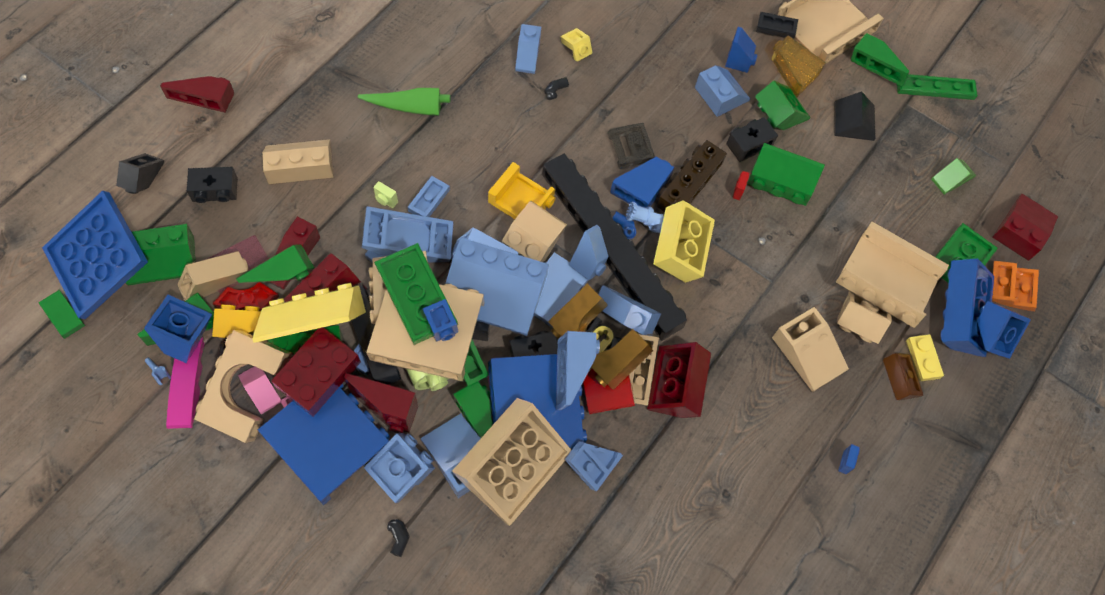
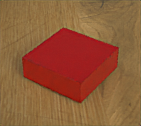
(740, 185)

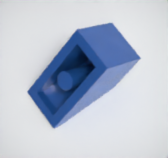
(741, 52)

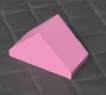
(259, 389)

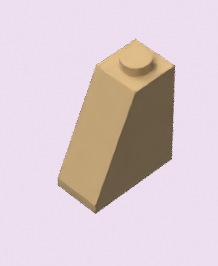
(211, 275)

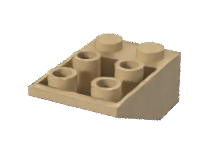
(811, 349)

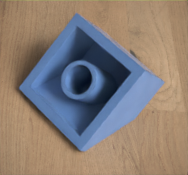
(720, 90)

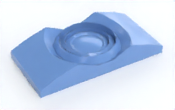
(393, 231)

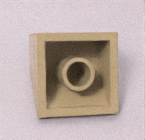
(534, 232)
(863, 318)

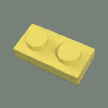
(924, 358)

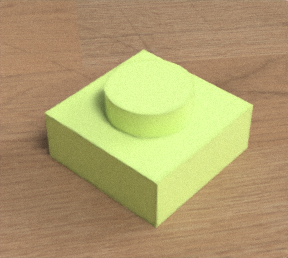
(385, 195)

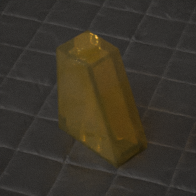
(796, 64)

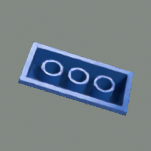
(967, 293)

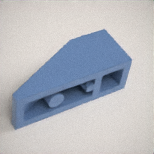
(629, 311)

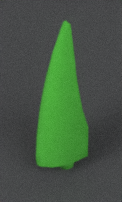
(417, 100)

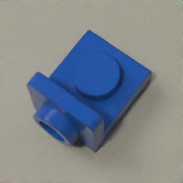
(441, 320)

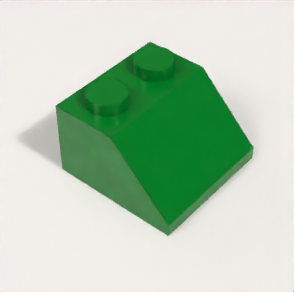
(781, 106)

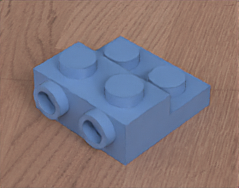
(400, 466)

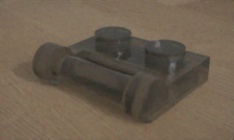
(637, 142)

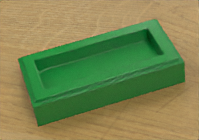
(61, 314)

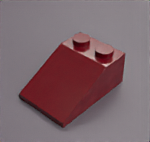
(1026, 227)
(388, 403)

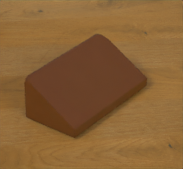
(902, 376)

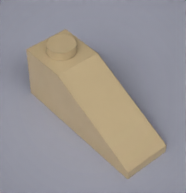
(642, 375)

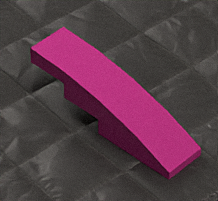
(184, 390)

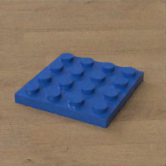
(94, 255)

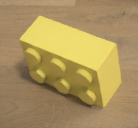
(684, 241)

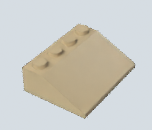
(513, 460)

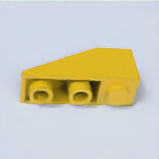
(229, 319)

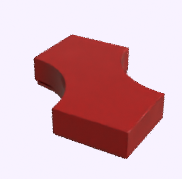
(255, 296)

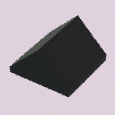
(854, 117)

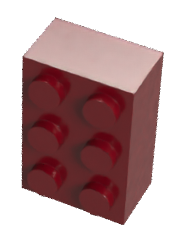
(316, 371)

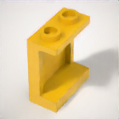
(515, 191)

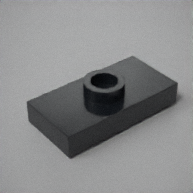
(777, 25)

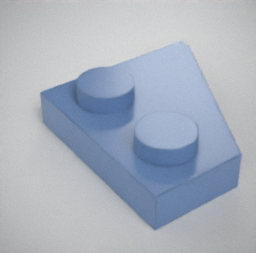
(592, 463)

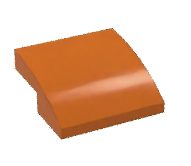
(1015, 286)

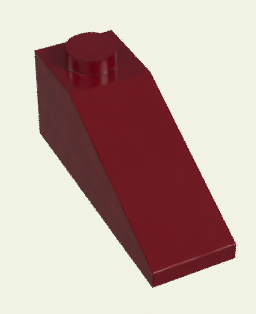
(202, 92)
(299, 233)

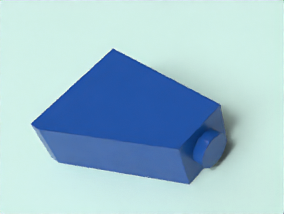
(643, 182)

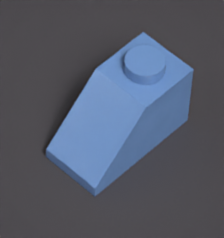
(528, 48)
(590, 254)

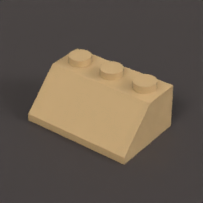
(298, 161)

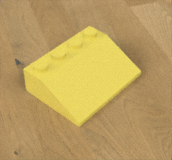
(309, 312)

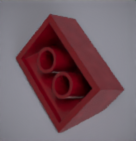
(327, 274)
(679, 380)

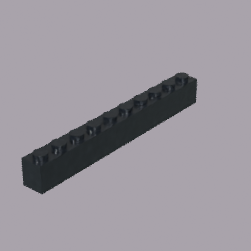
(623, 259)

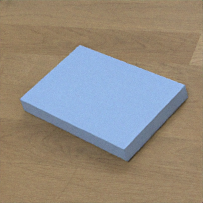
(559, 288)

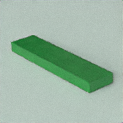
(939, 87)

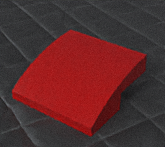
(605, 398)

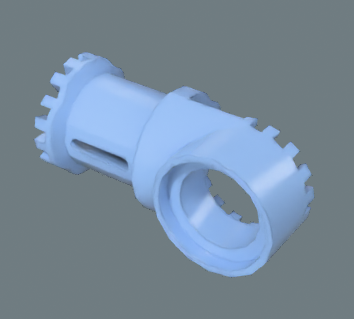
(646, 216)

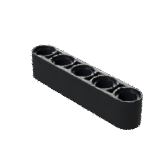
(362, 325)

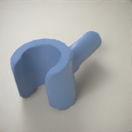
(157, 372)

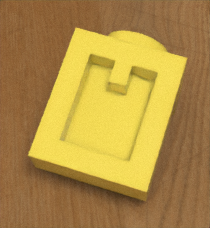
(578, 43)

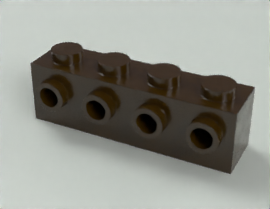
(693, 175)

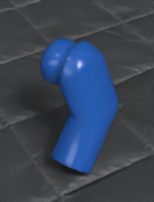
(628, 226)

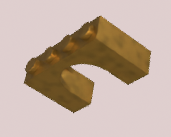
(611, 365)

